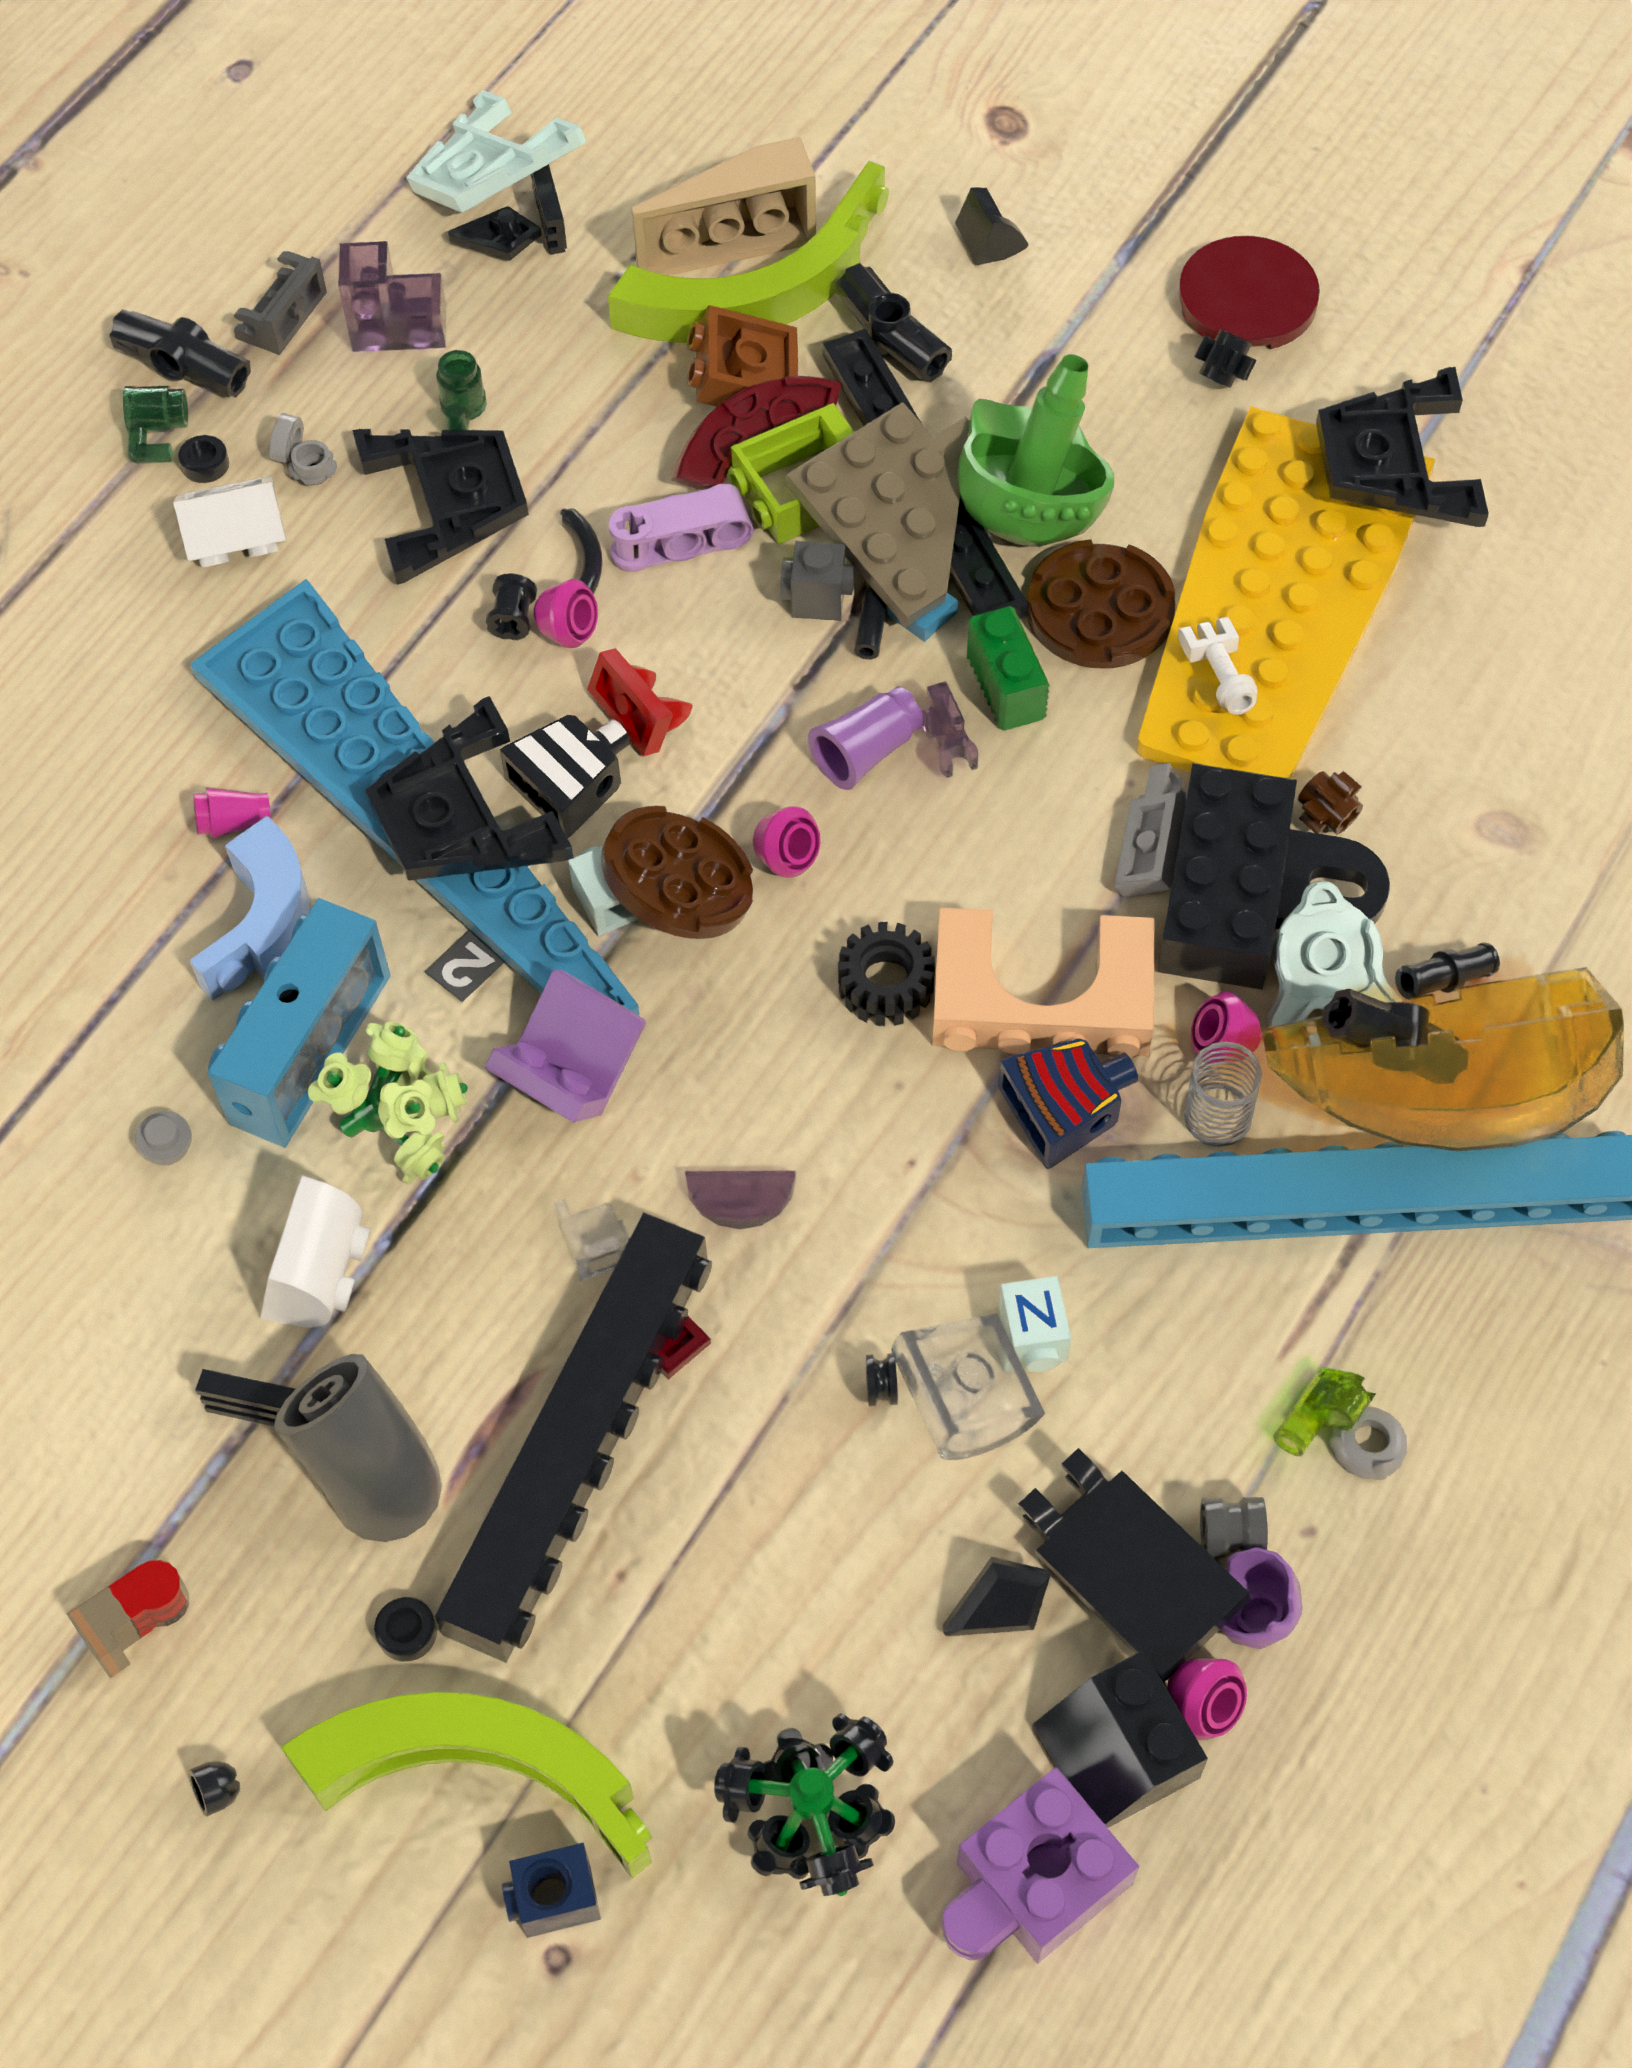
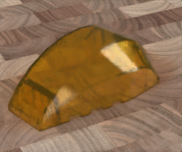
(1524, 1069)

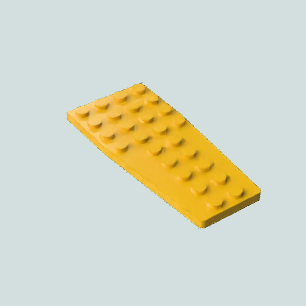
(1298, 588)

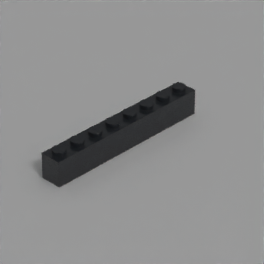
(573, 1440)

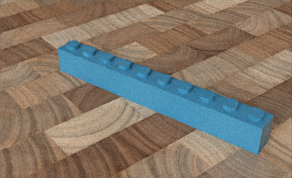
(1355, 1191)

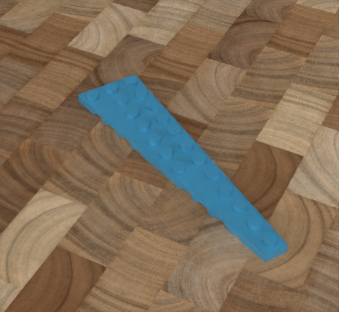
(343, 729)

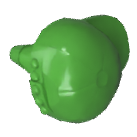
(1031, 467)

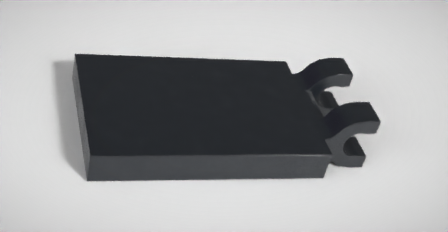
(1134, 1566)

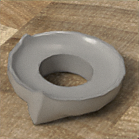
(1370, 1464)

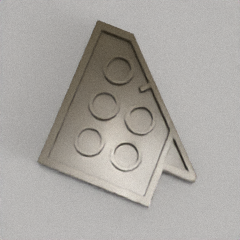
(892, 504)

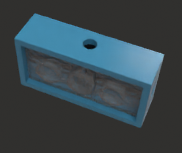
(298, 1018)

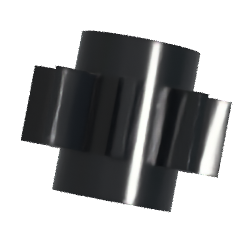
(1225, 358)

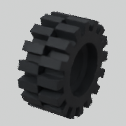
(886, 947)

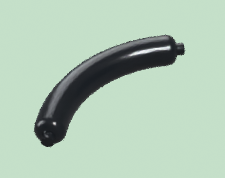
(589, 546)

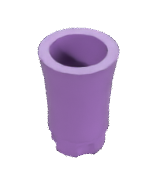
(864, 736)

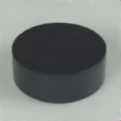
(203, 459)
(405, 1629)

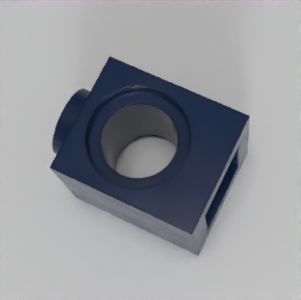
(575, 1907)

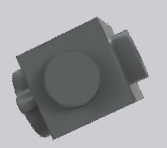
(816, 580)

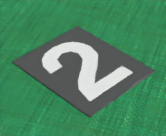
(465, 966)

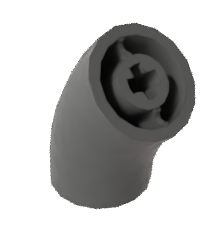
(362, 1450)

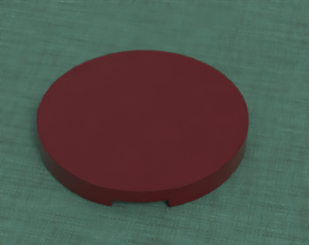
(1249, 290)

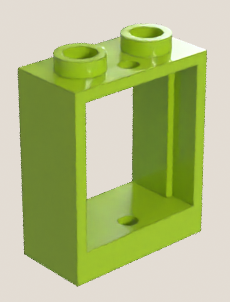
(776, 450)

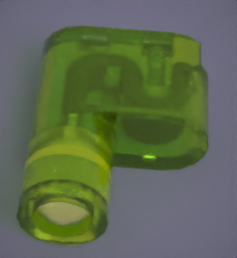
(1331, 1401)

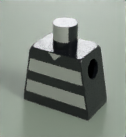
(566, 768)

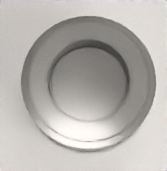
(285, 437)

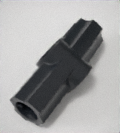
(891, 324)
(180, 351)
(1358, 1018)

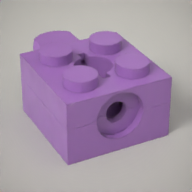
(1036, 1873)

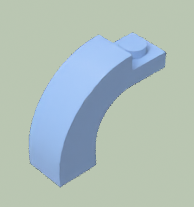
(271, 870)

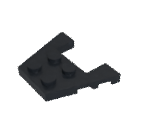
(1378, 458)
(466, 487)
(440, 817)

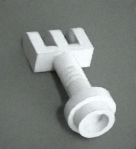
(1236, 691)

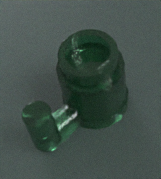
(460, 389)
(152, 410)

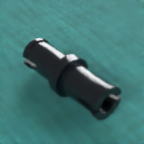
(1447, 970)

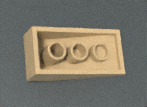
(730, 212)

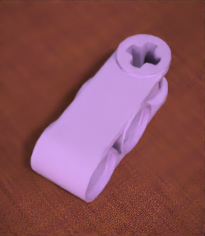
(679, 528)

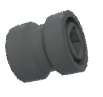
(1233, 1525)

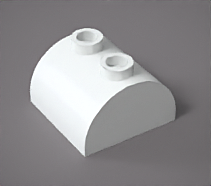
(314, 1255)

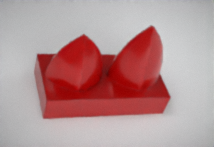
(628, 698)

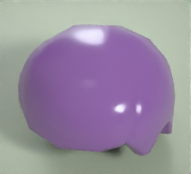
(1273, 1595)

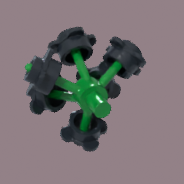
(807, 1777)

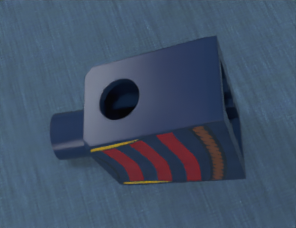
(1064, 1095)

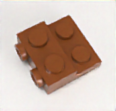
(737, 353)

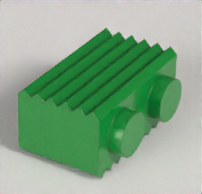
(1007, 668)

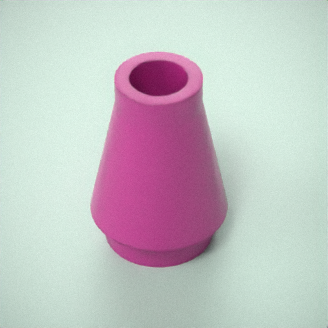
(228, 811)

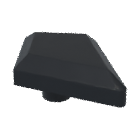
(498, 233)
(999, 1600)

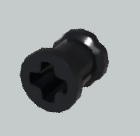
(511, 606)

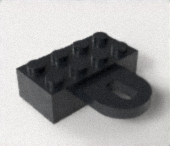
(1246, 873)

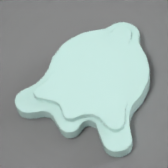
(1324, 950)

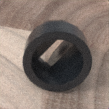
(214, 1786)

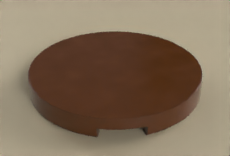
(1100, 604)
(677, 873)

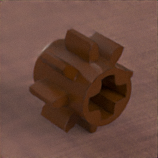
(1330, 802)

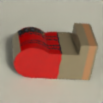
(130, 1610)

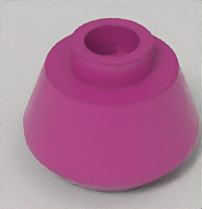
(567, 613)
(787, 841)
(1225, 1020)
(1209, 1695)

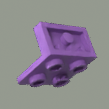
(570, 1048)

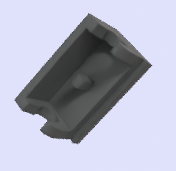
(284, 305)

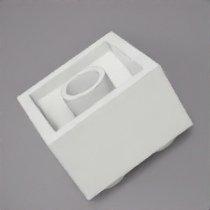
(230, 520)

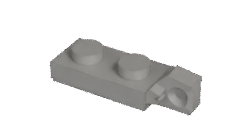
(1152, 835)

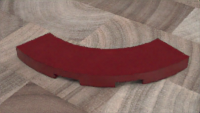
(743, 416)

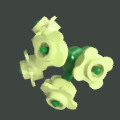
(396, 1099)

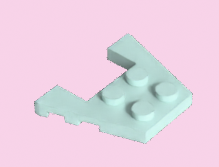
(482, 164)

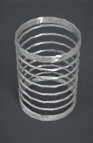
(1249, 1100)

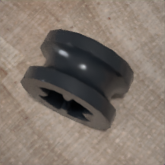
(881, 1380)

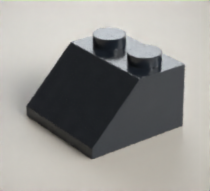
(1122, 1740)

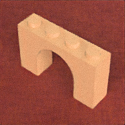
(980, 1013)

